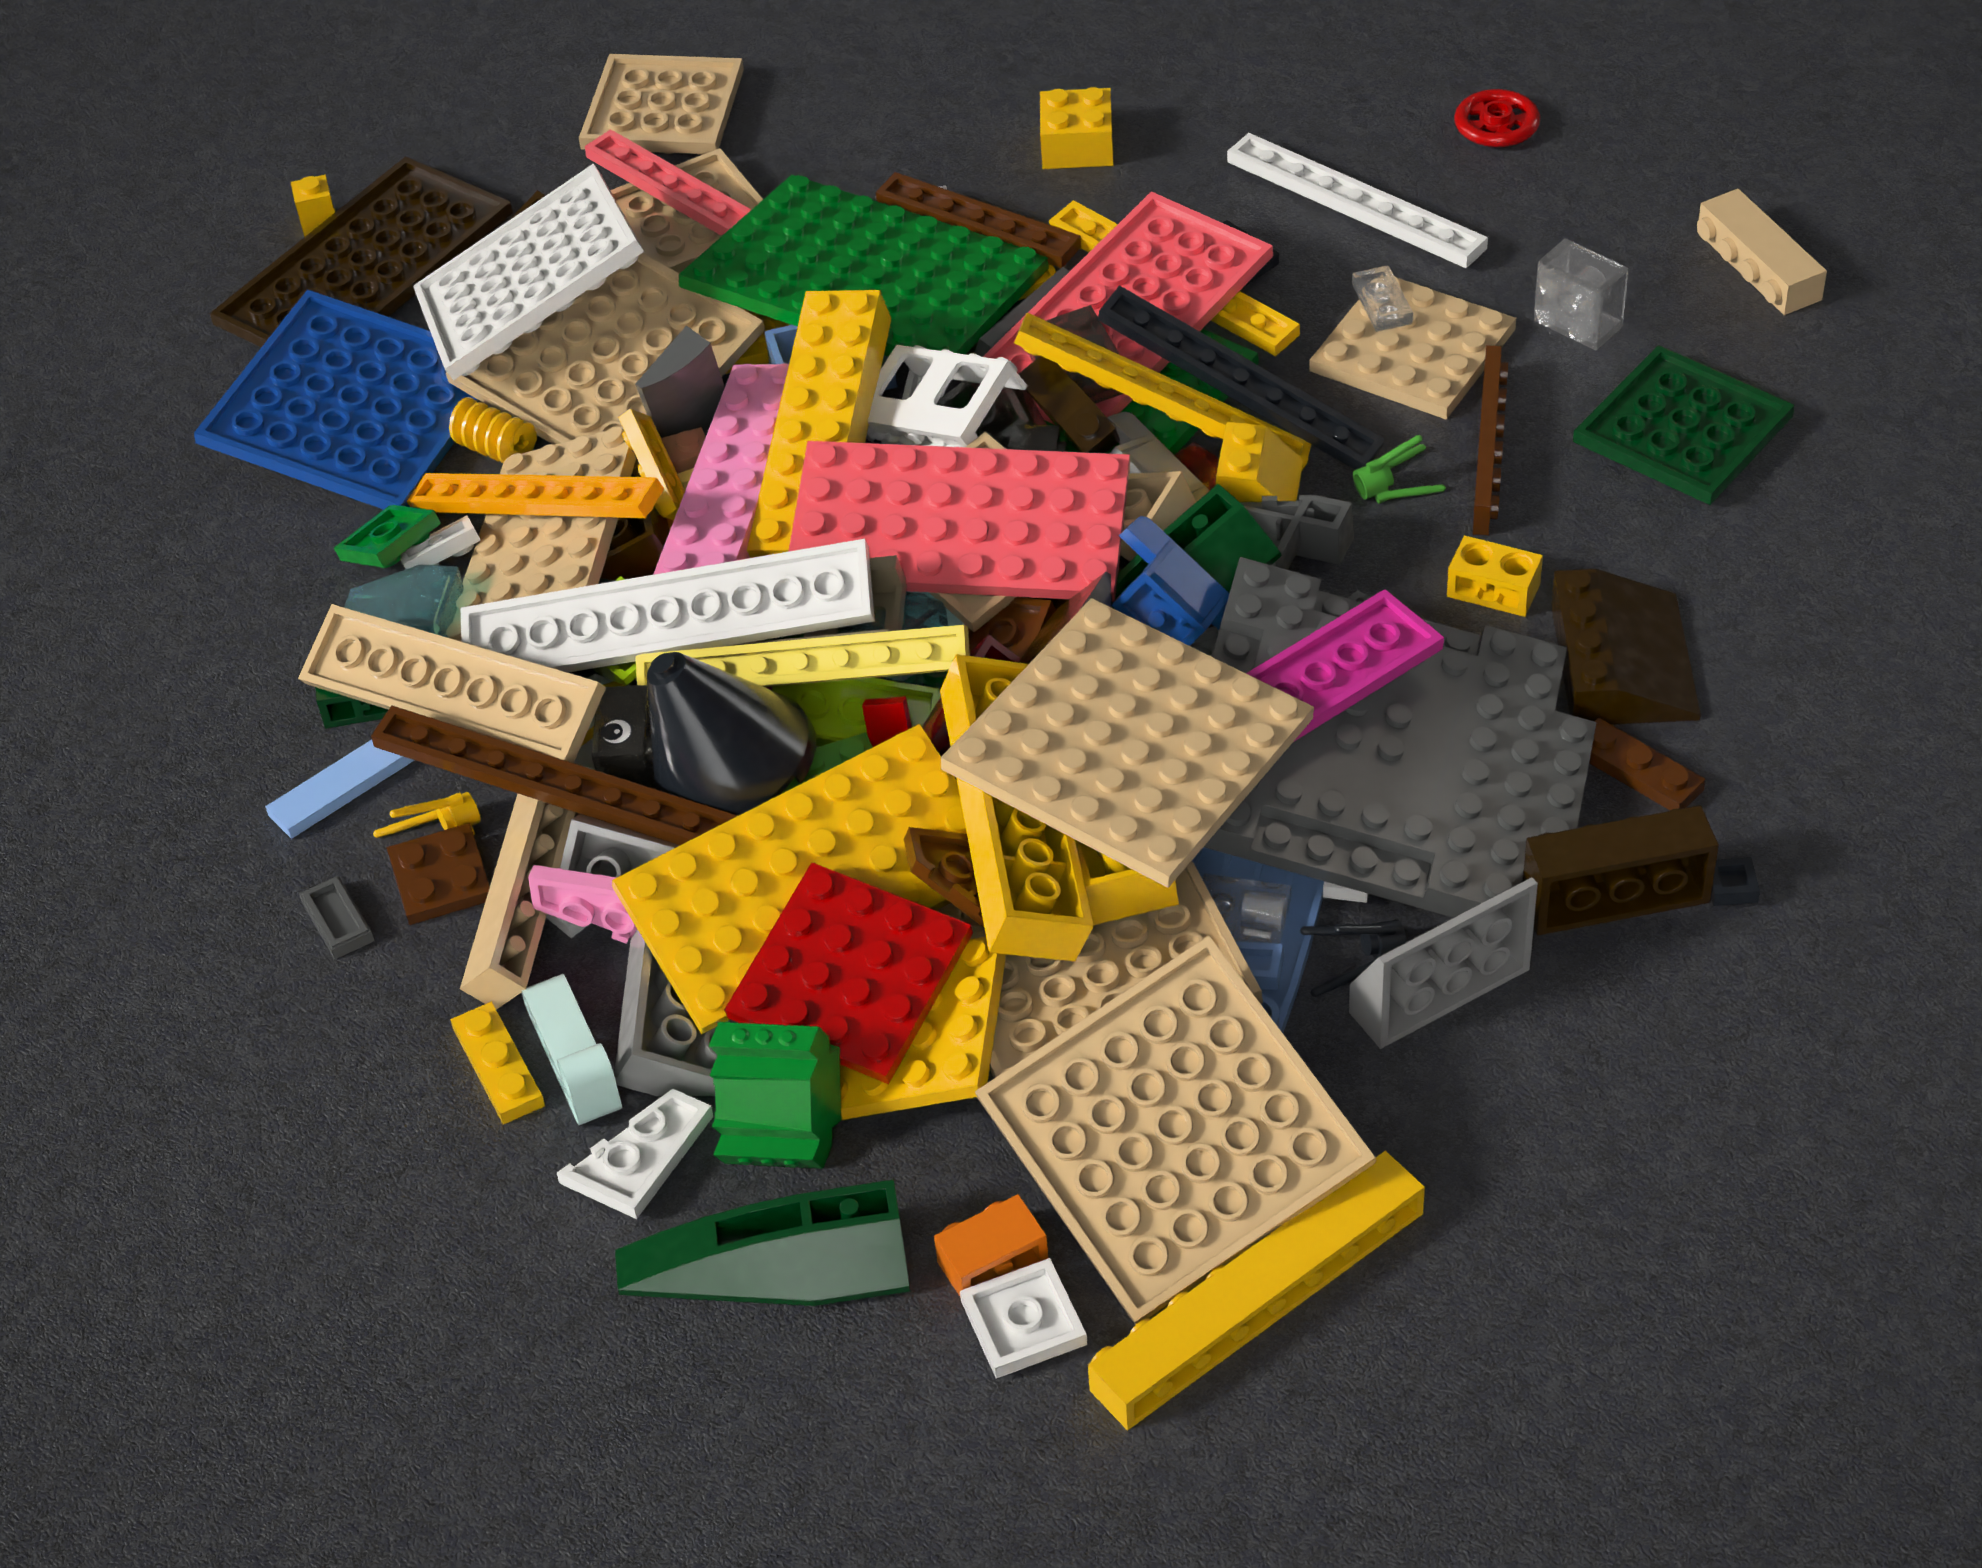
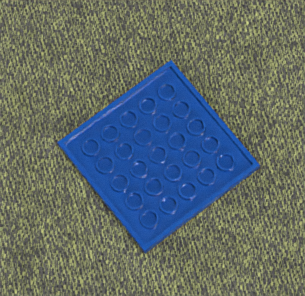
(340, 403)

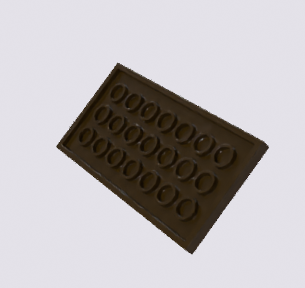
(369, 249)

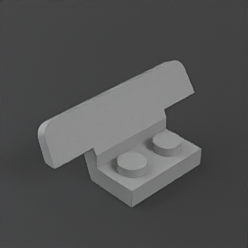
(1148, 453)

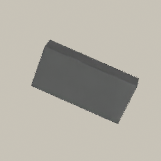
(336, 917)

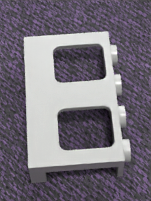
(919, 417)

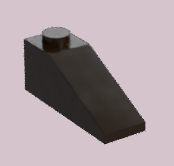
(1069, 407)

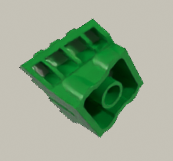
(775, 1094)

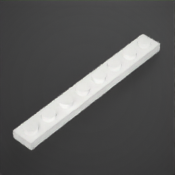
(1358, 200)

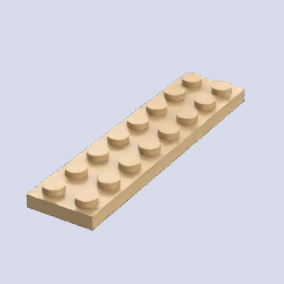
(452, 682)

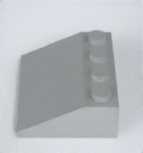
(1446, 966)
(657, 1036)

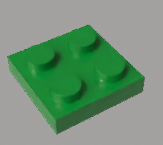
(388, 536)

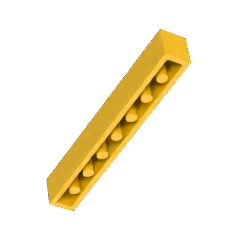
(1253, 1291)

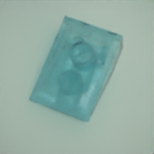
(414, 597)

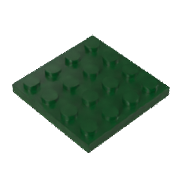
(1683, 424)

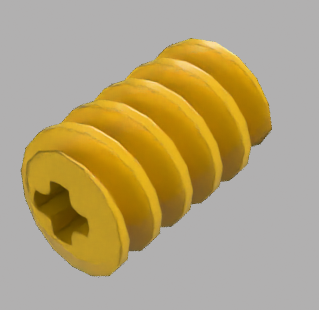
(490, 431)

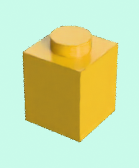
(312, 201)

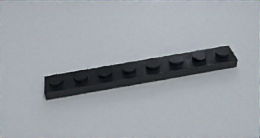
(1240, 379)

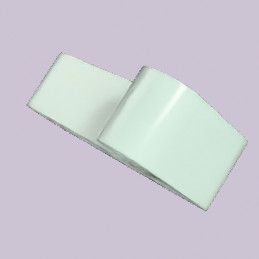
(571, 1049)

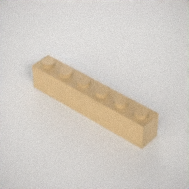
(509, 923)

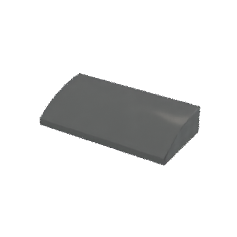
(682, 385)

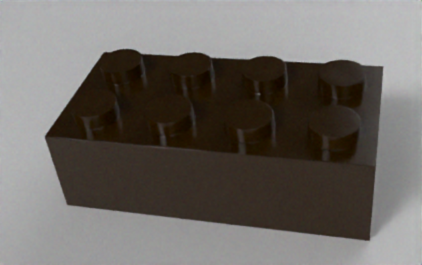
(1621, 869)

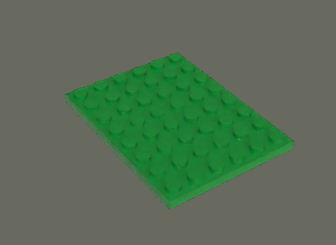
(810, 236)

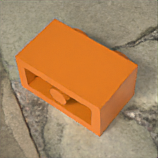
(990, 1244)

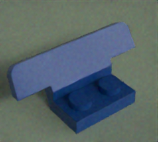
(1172, 589)

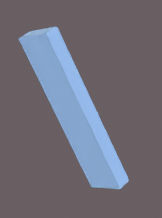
(334, 788)

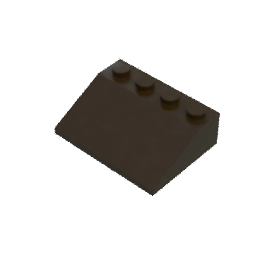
(1623, 649)

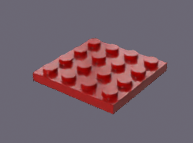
(854, 967)

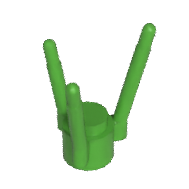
(1376, 475)

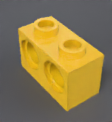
(1494, 576)

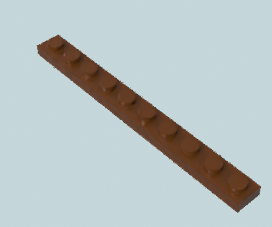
(545, 777)

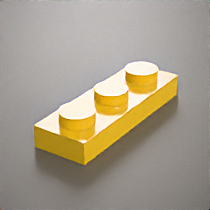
(654, 460)
(497, 1063)

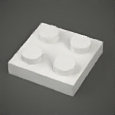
(1023, 1318)

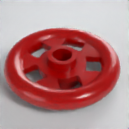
(1496, 116)

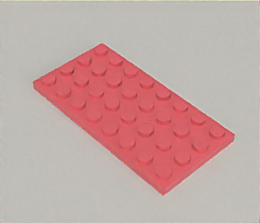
(1165, 257)
(969, 514)

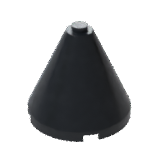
(723, 735)

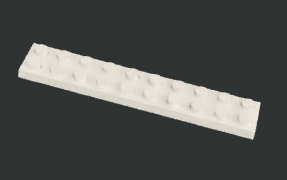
(680, 609)

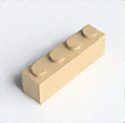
(1761, 251)

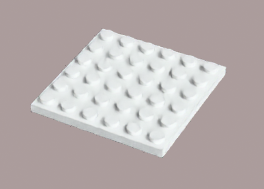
(526, 271)

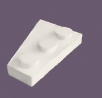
(640, 1158)

